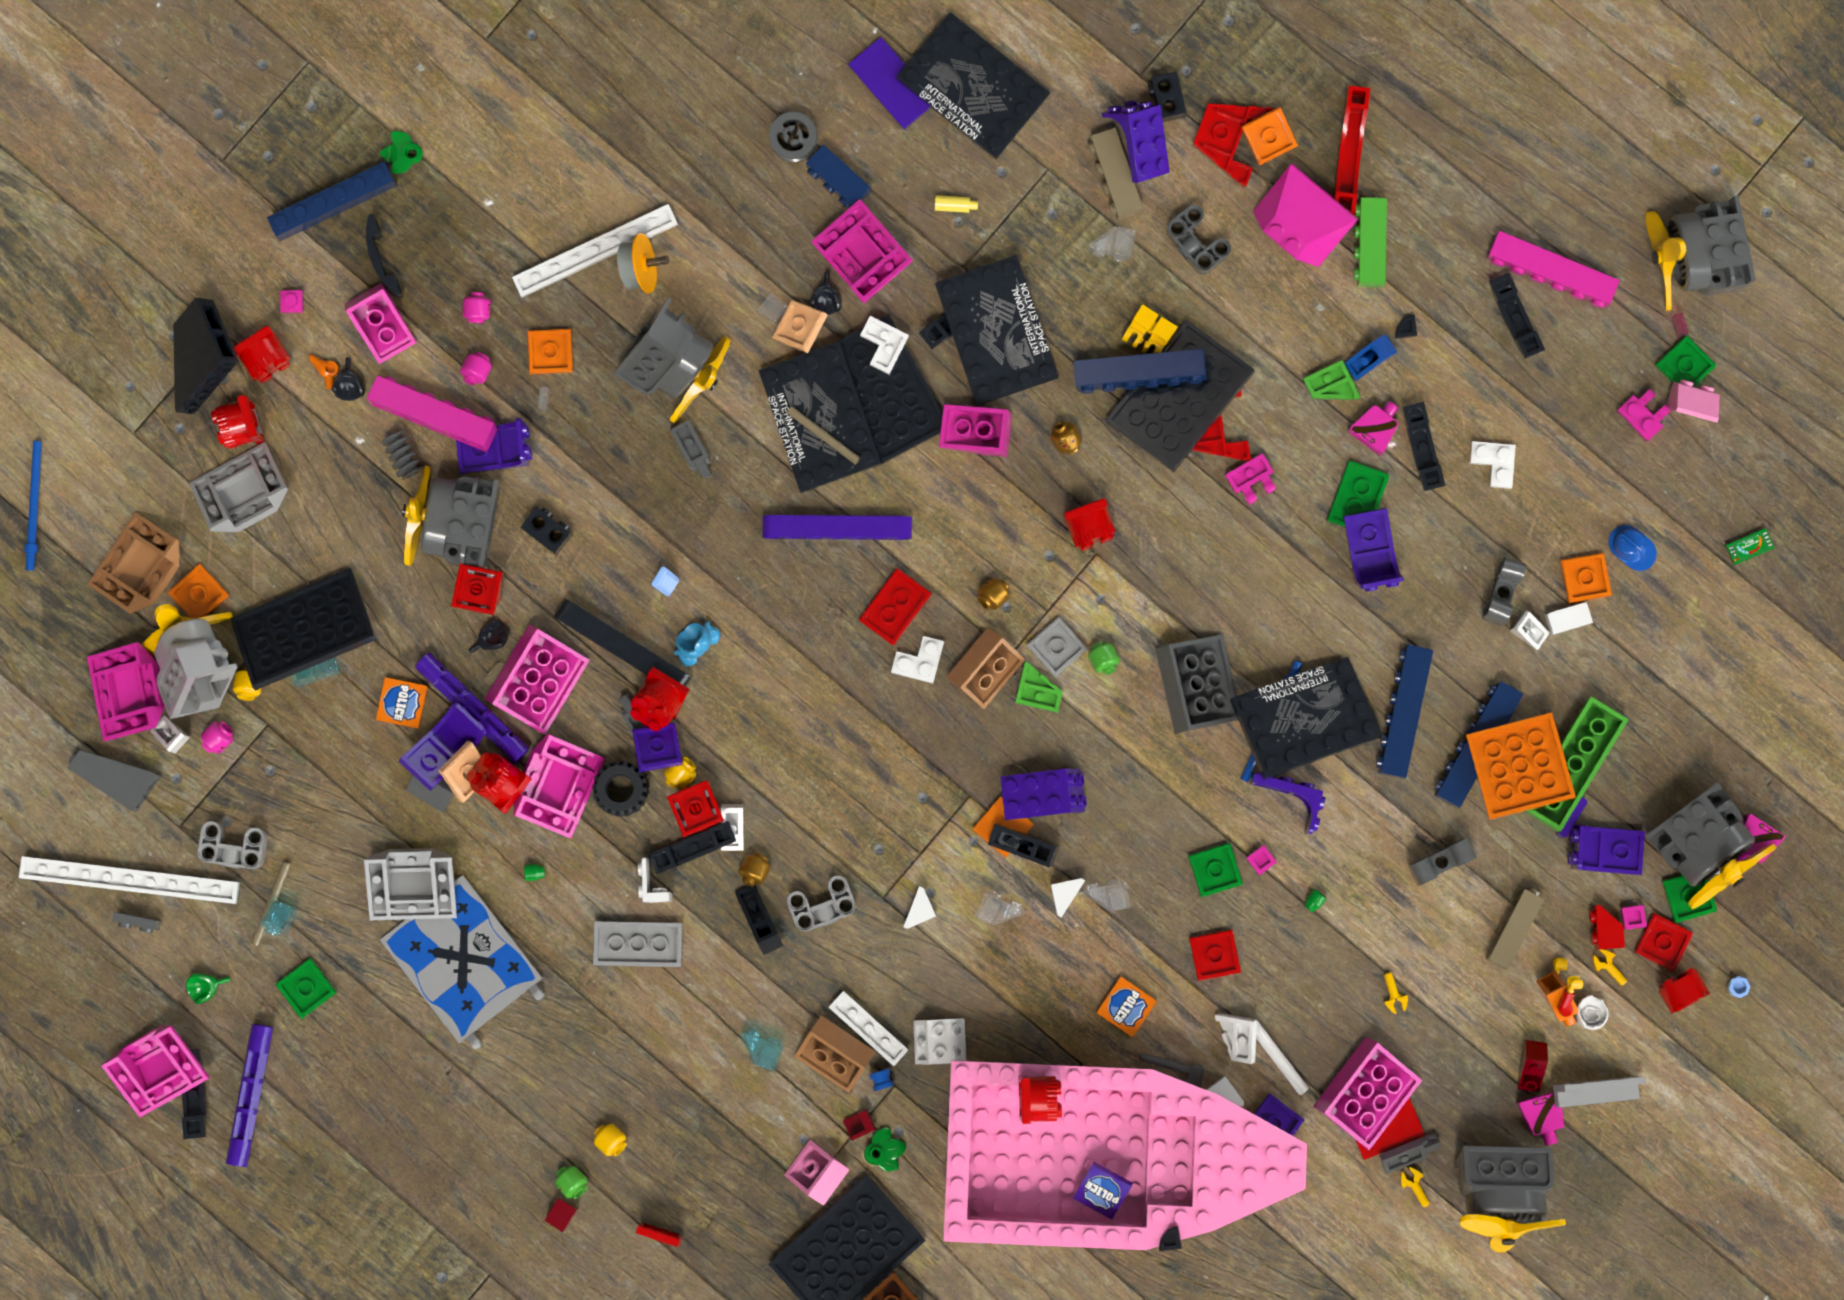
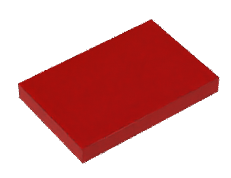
(895, 607)
(1401, 1130)

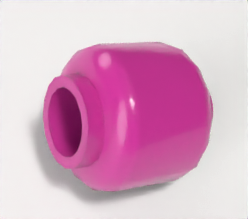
(476, 308)
(475, 368)
(217, 737)

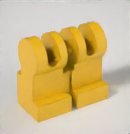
(1146, 322)

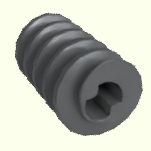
(401, 455)

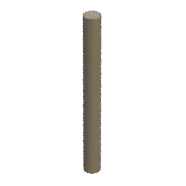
(823, 435)
(273, 897)

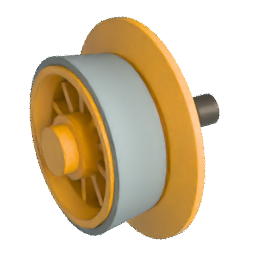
(638, 264)

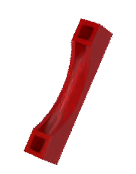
(1350, 146)

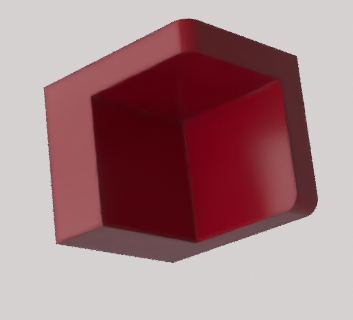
(859, 1125)
(561, 1215)

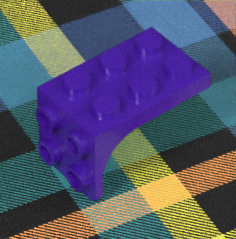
(1144, 138)
(506, 451)
(1372, 549)
(441, 744)
(1305, 792)
(1043, 793)
(1606, 850)

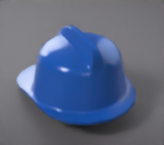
(1632, 547)

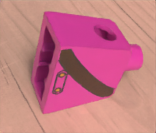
(1376, 427)
(1763, 836)
(1542, 1116)

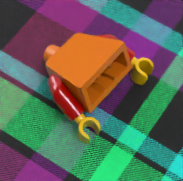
(1558, 995)

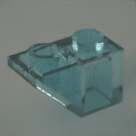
(316, 673)
(279, 919)
(762, 1051)

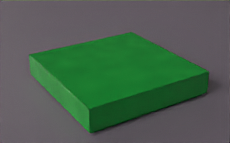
(1685, 362)
(1215, 870)
(1678, 896)
(306, 988)

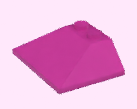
(1303, 217)
(862, 251)
(125, 690)
(559, 785)
(154, 1069)

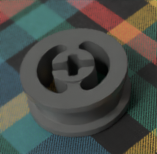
(777, 129)

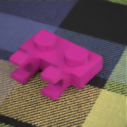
(1641, 418)
(1248, 475)

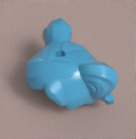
(695, 642)

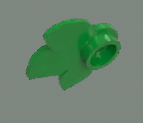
(399, 152)
(888, 1150)

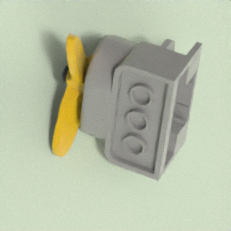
(190, 662)

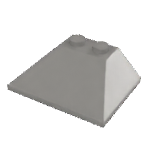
(240, 491)
(410, 884)

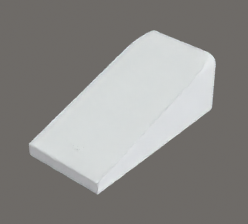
(1568, 618)
(734, 814)

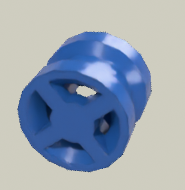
(881, 1079)

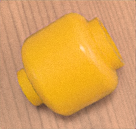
(242, 686)
(680, 775)
(609, 1140)

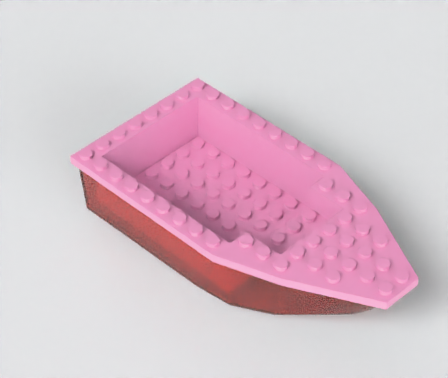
(1181, 1146)

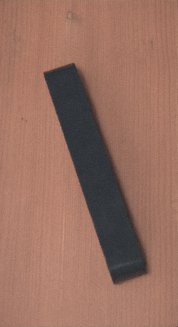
(615, 642)

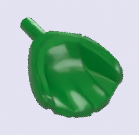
(203, 986)

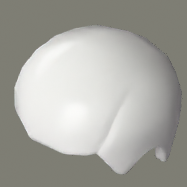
(1592, 1013)

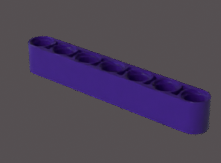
(836, 527)

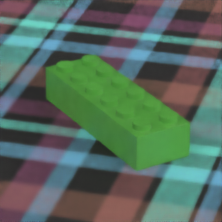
(1584, 750)

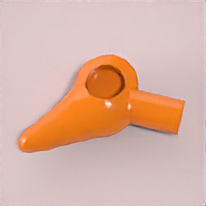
(326, 369)

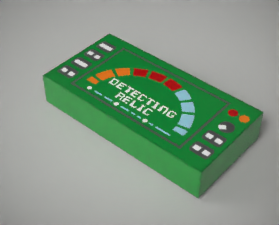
(1749, 546)

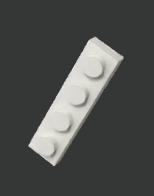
(868, 1028)

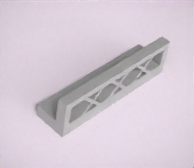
(1597, 1091)

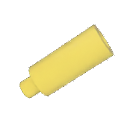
(954, 204)

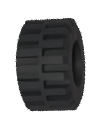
(602, 782)

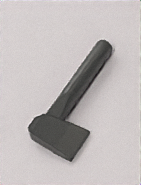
(1195, 1071)

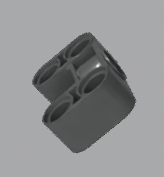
(1190, 246)
(1507, 577)
(1454, 854)

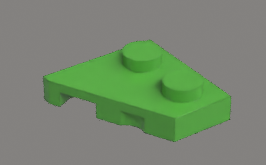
(1332, 383)
(1038, 691)

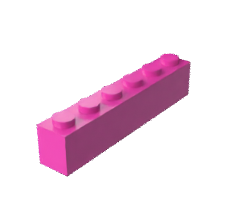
(1553, 270)
(432, 413)

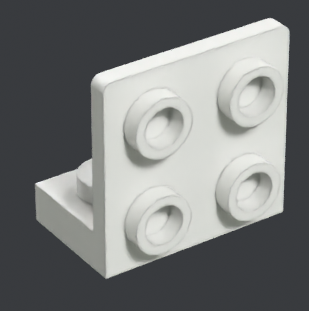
(657, 894)
(939, 1041)

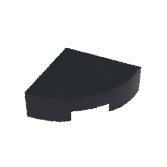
(1406, 328)
(1171, 1240)

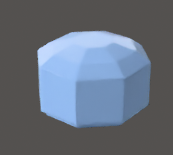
(1738, 986)

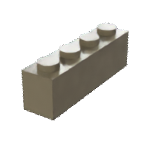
(1116, 174)

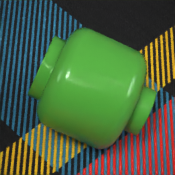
(1103, 658)
(571, 1182)

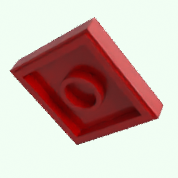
(1663, 942)
(1214, 955)
(659, 1234)

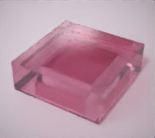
(1679, 325)

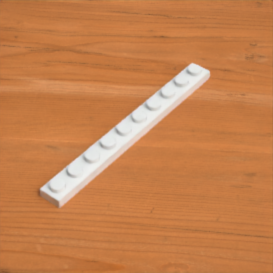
(129, 880)

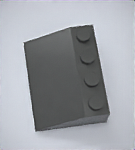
(1197, 683)

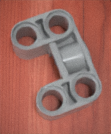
(232, 855)
(826, 912)

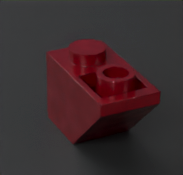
(1533, 1065)

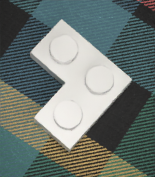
(889, 340)
(1500, 459)
(920, 667)

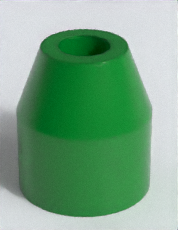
(533, 872)
(1314, 900)

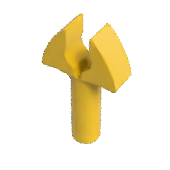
(1615, 973)
(1394, 994)
(1415, 1186)

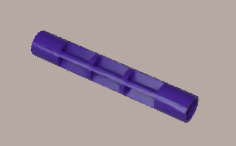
(455, 691)
(249, 1095)

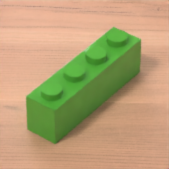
(1371, 242)

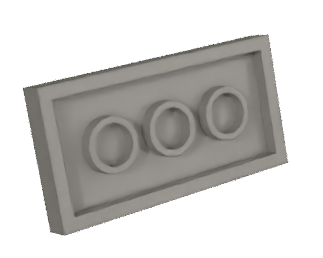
(637, 944)

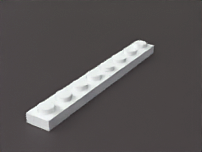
(592, 251)

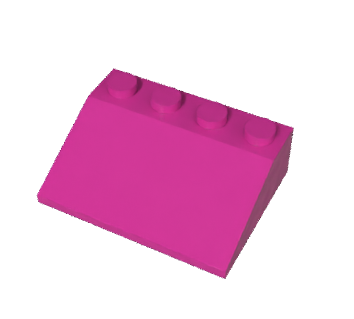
(537, 679)
(1367, 1093)

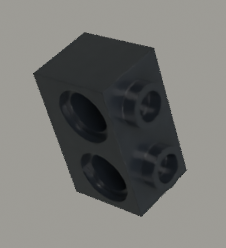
(1172, 96)
(543, 534)

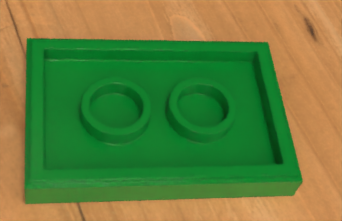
(1358, 492)

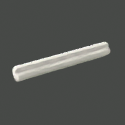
(1280, 1060)

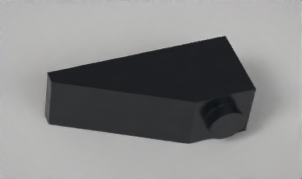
(1024, 845)
(758, 919)

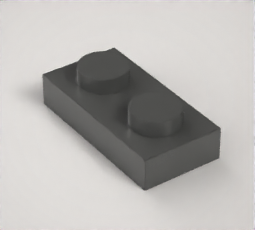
(126, 921)

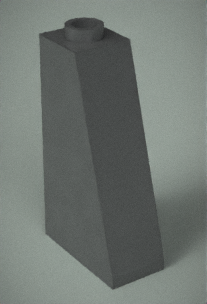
(116, 779)

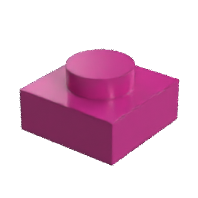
(291, 301)
(1261, 860)
(1633, 917)

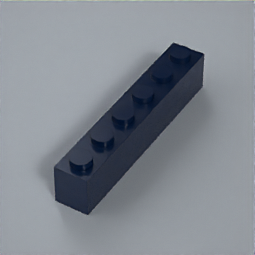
(331, 201)
(1140, 370)
(1405, 711)
(1461, 771)

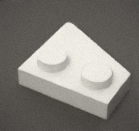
(1239, 1036)

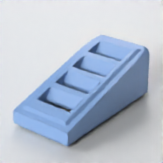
(665, 581)

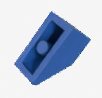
(1370, 357)

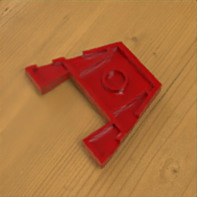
(1220, 135)
(1214, 443)

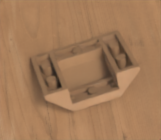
(137, 565)

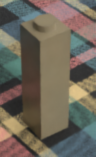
(1515, 928)

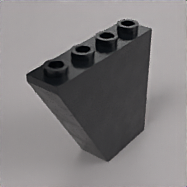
(200, 355)

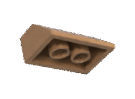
(985, 668)
(834, 1054)

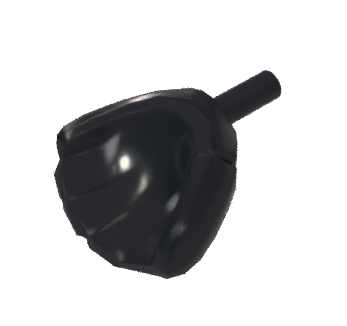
(826, 297)
(348, 384)
(491, 636)

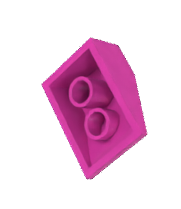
(380, 323)
(976, 430)

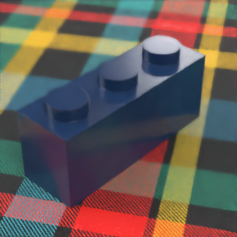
(837, 177)

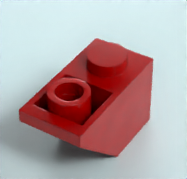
(1607, 930)

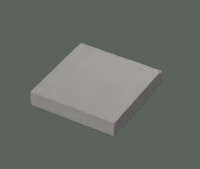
(1056, 647)

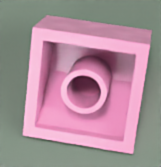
(1694, 401)
(816, 1172)

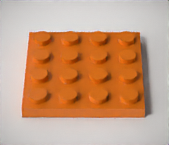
(1520, 766)

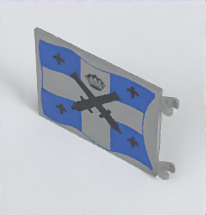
(463, 964)

